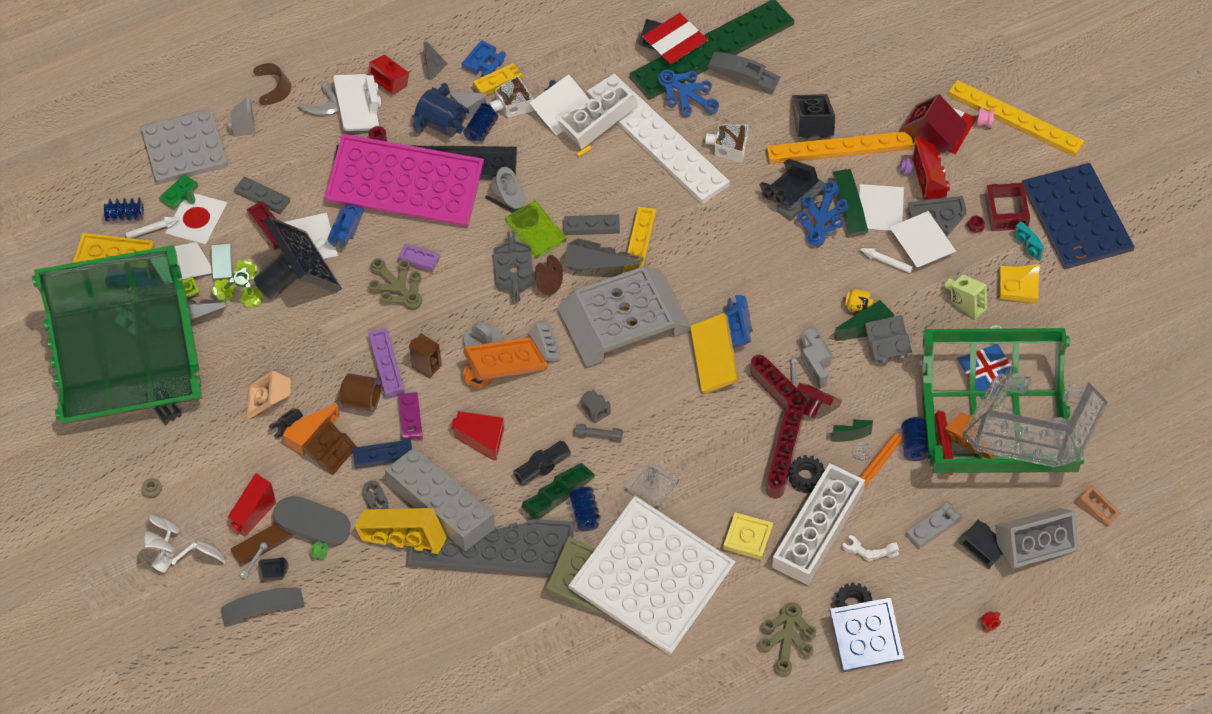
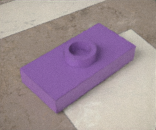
(419, 257)

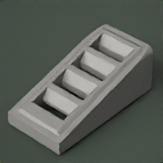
(544, 340)

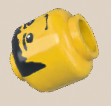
(858, 300)

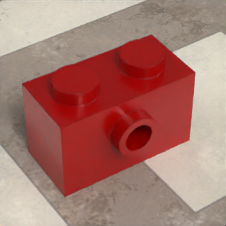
(388, 74)

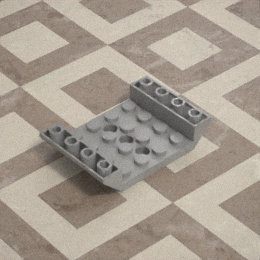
(599, 324)

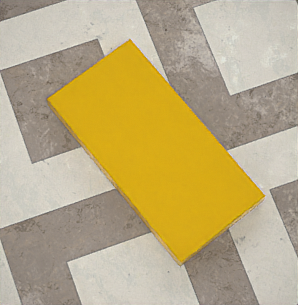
(100, 246)
(714, 353)

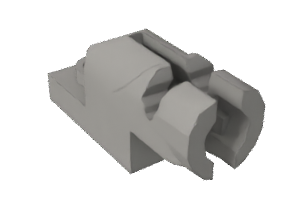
(816, 356)

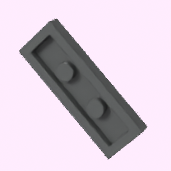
(257, 192)
(797, 207)
(591, 224)

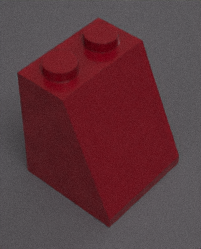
(936, 123)

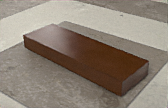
(247, 549)

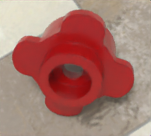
(990, 620)

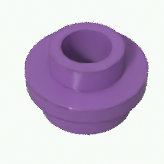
(906, 166)

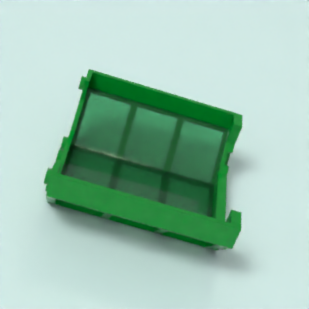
(119, 334)

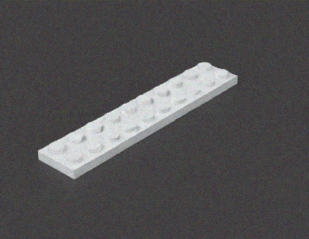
(667, 146)

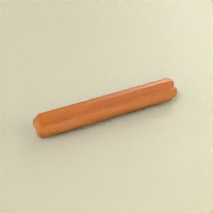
(881, 458)

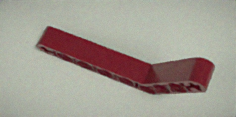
(762, 371)

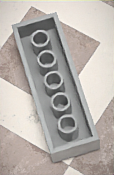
(429, 487)

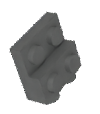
(887, 339)

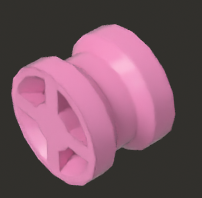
(985, 117)

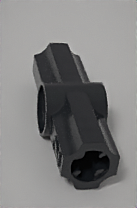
(542, 462)

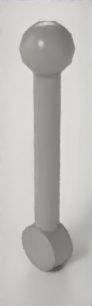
(793, 362)
(244, 574)

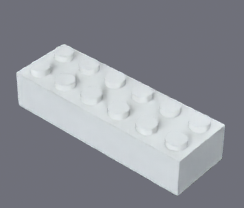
(818, 524)

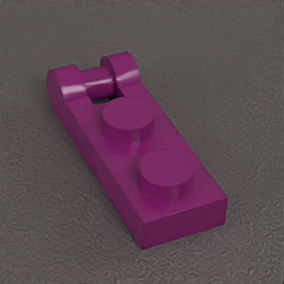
(410, 416)

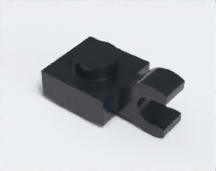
(285, 421)

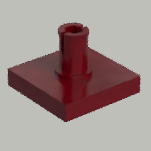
(817, 398)

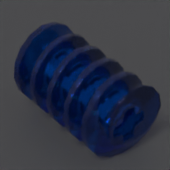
(481, 123)
(123, 210)
(914, 439)
(585, 508)

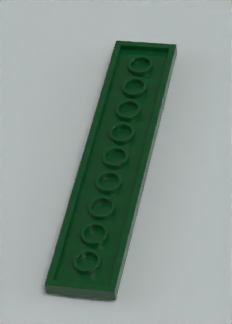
(729, 38)

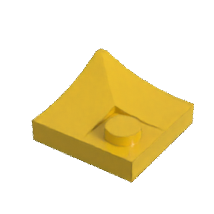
(1019, 283)

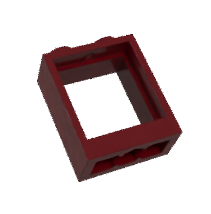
(1001, 222)

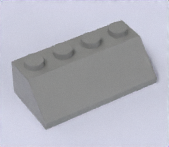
(1037, 537)

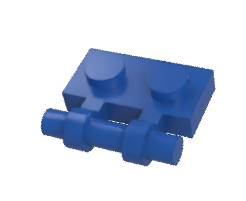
(479, 57)

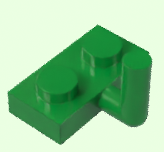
(179, 191)

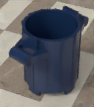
(439, 112)

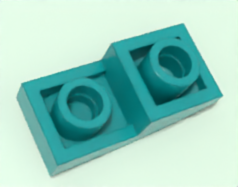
(1033, 244)

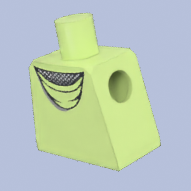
(968, 295)

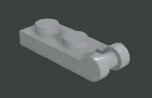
(933, 526)

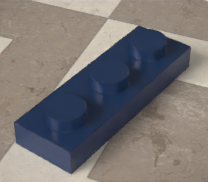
(380, 453)

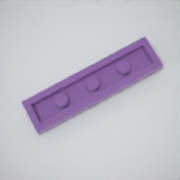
(386, 362)

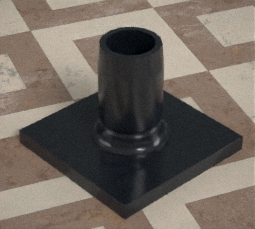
(298, 260)

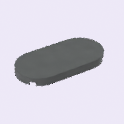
(311, 520)

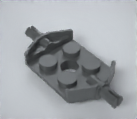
(513, 255)

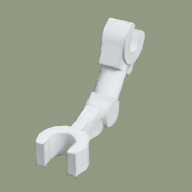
(890, 550)

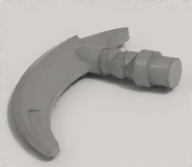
(326, 109)

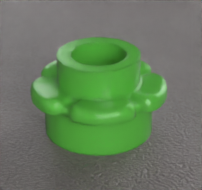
(319, 550)

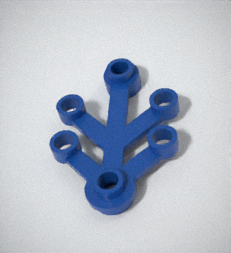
(686, 91)
(823, 216)

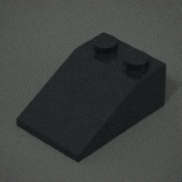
(813, 115)

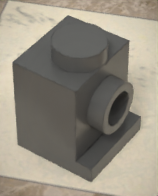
(595, 406)

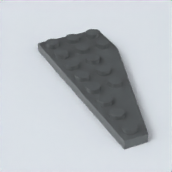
(515, 549)

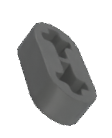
(380, 496)

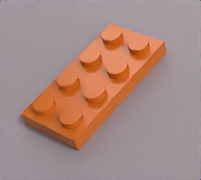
(505, 358)

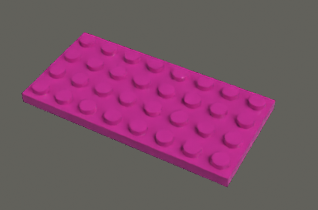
(404, 180)

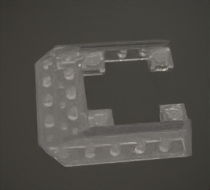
(1053, 443)

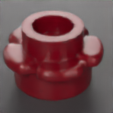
(976, 220)

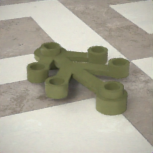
(396, 285)
(788, 635)

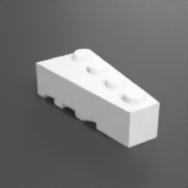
(597, 115)

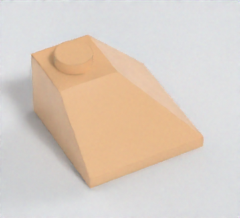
(267, 392)

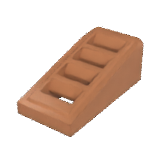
(1097, 497)

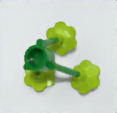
(243, 273)

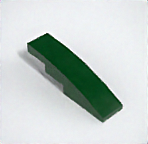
(848, 191)
(557, 491)

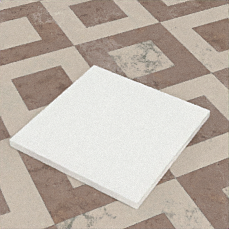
(652, 575)

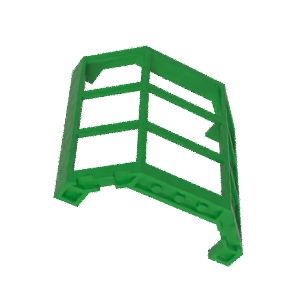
(974, 462)

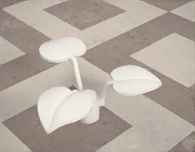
(165, 555)

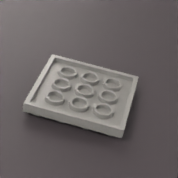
(184, 146)

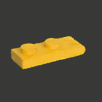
(492, 81)

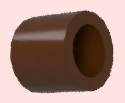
(360, 392)

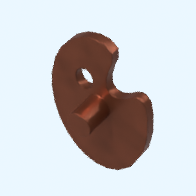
(546, 279)

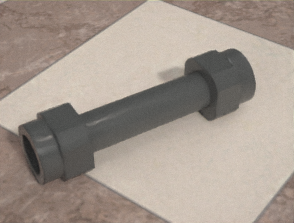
(581, 430)

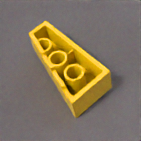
(402, 527)

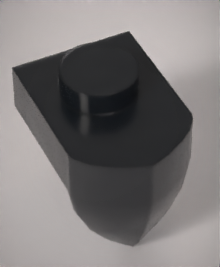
(273, 568)

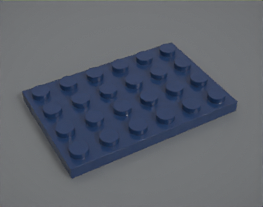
(1076, 214)

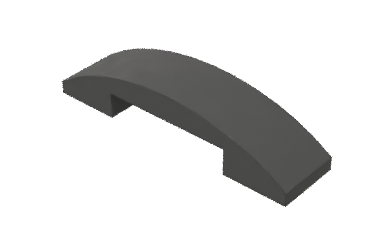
(260, 603)

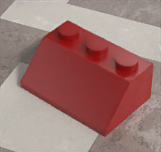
(929, 170)

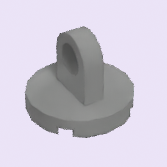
(481, 334)

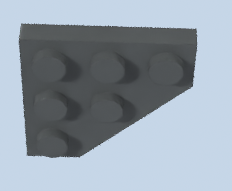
(945, 211)

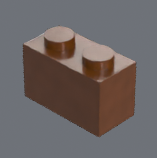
(425, 355)

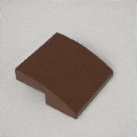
(329, 447)

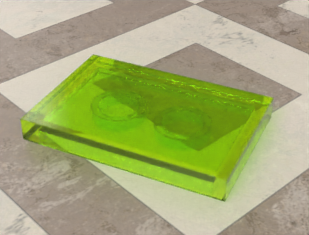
(535, 229)

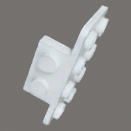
(357, 101)

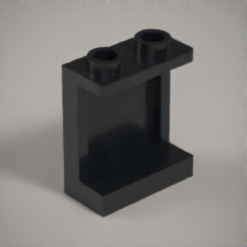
(792, 184)

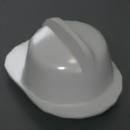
(507, 188)

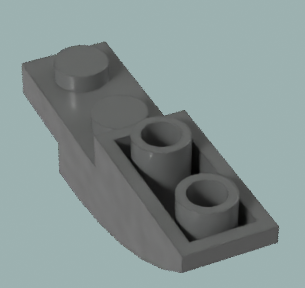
(744, 69)

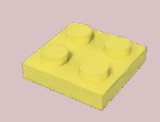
(748, 536)

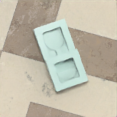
(221, 262)

